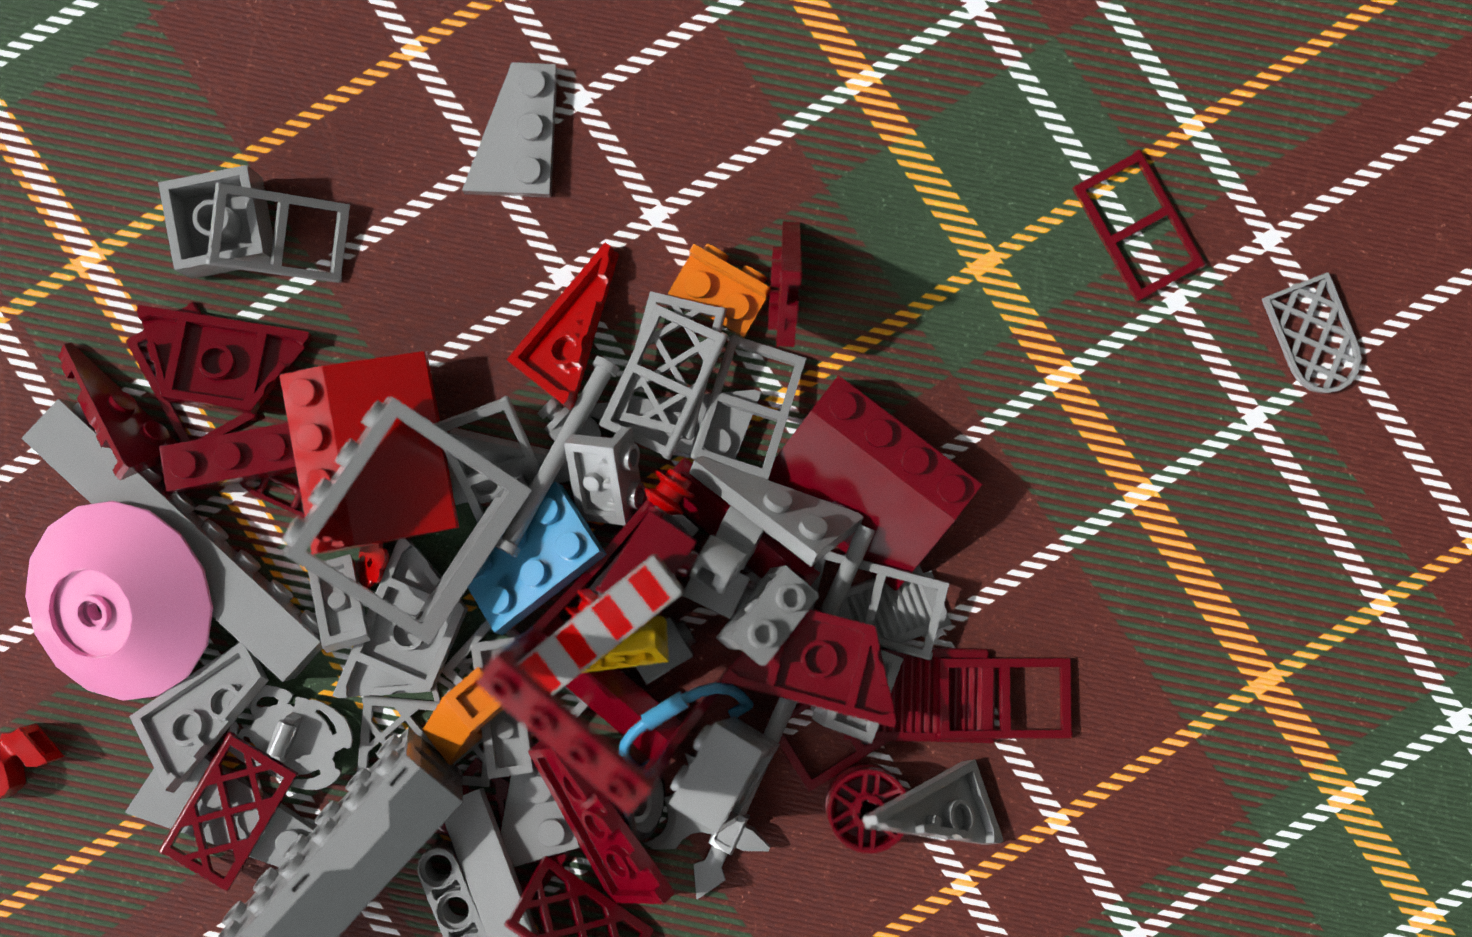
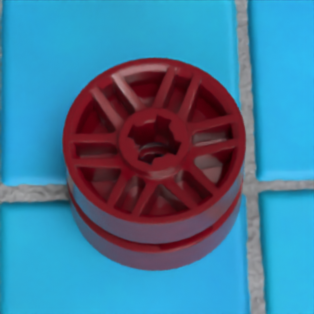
(843, 806)

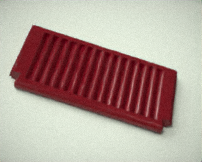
(917, 698)

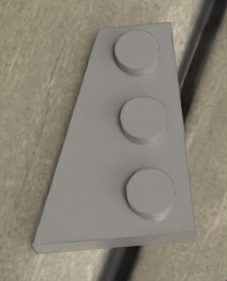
(519, 137)
(196, 713)

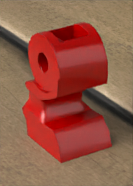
(24, 744)

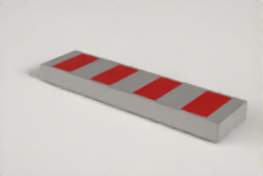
(603, 625)

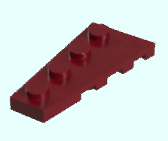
(602, 834)

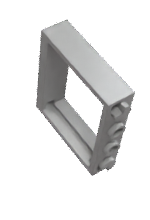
(467, 561)

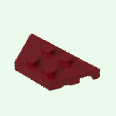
(786, 276)
(218, 358)
(827, 666)

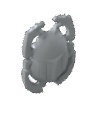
(297, 736)

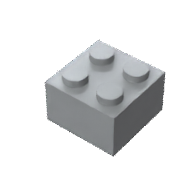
(188, 218)
(722, 774)

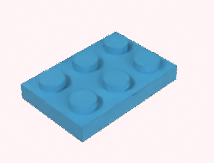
(551, 556)

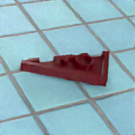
(115, 416)

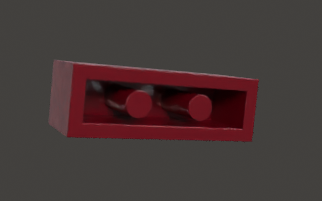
(228, 459)

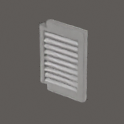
(900, 613)

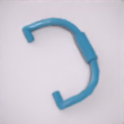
(677, 704)

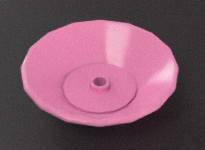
(148, 594)

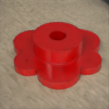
(372, 564)

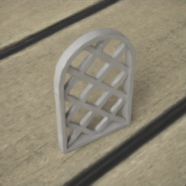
(1290, 355)

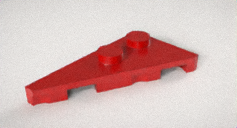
(561, 341)

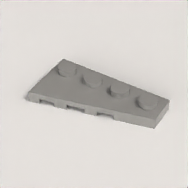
(164, 807)

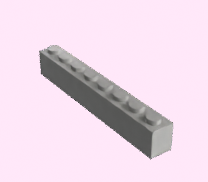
(242, 598)

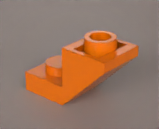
(460, 716)

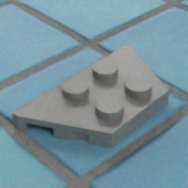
(395, 658)

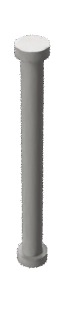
(556, 456)

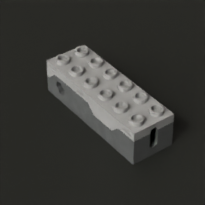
(354, 845)

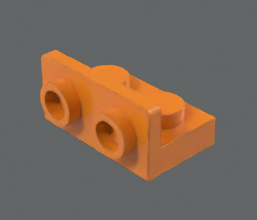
(716, 283)

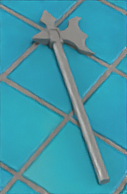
(740, 834)

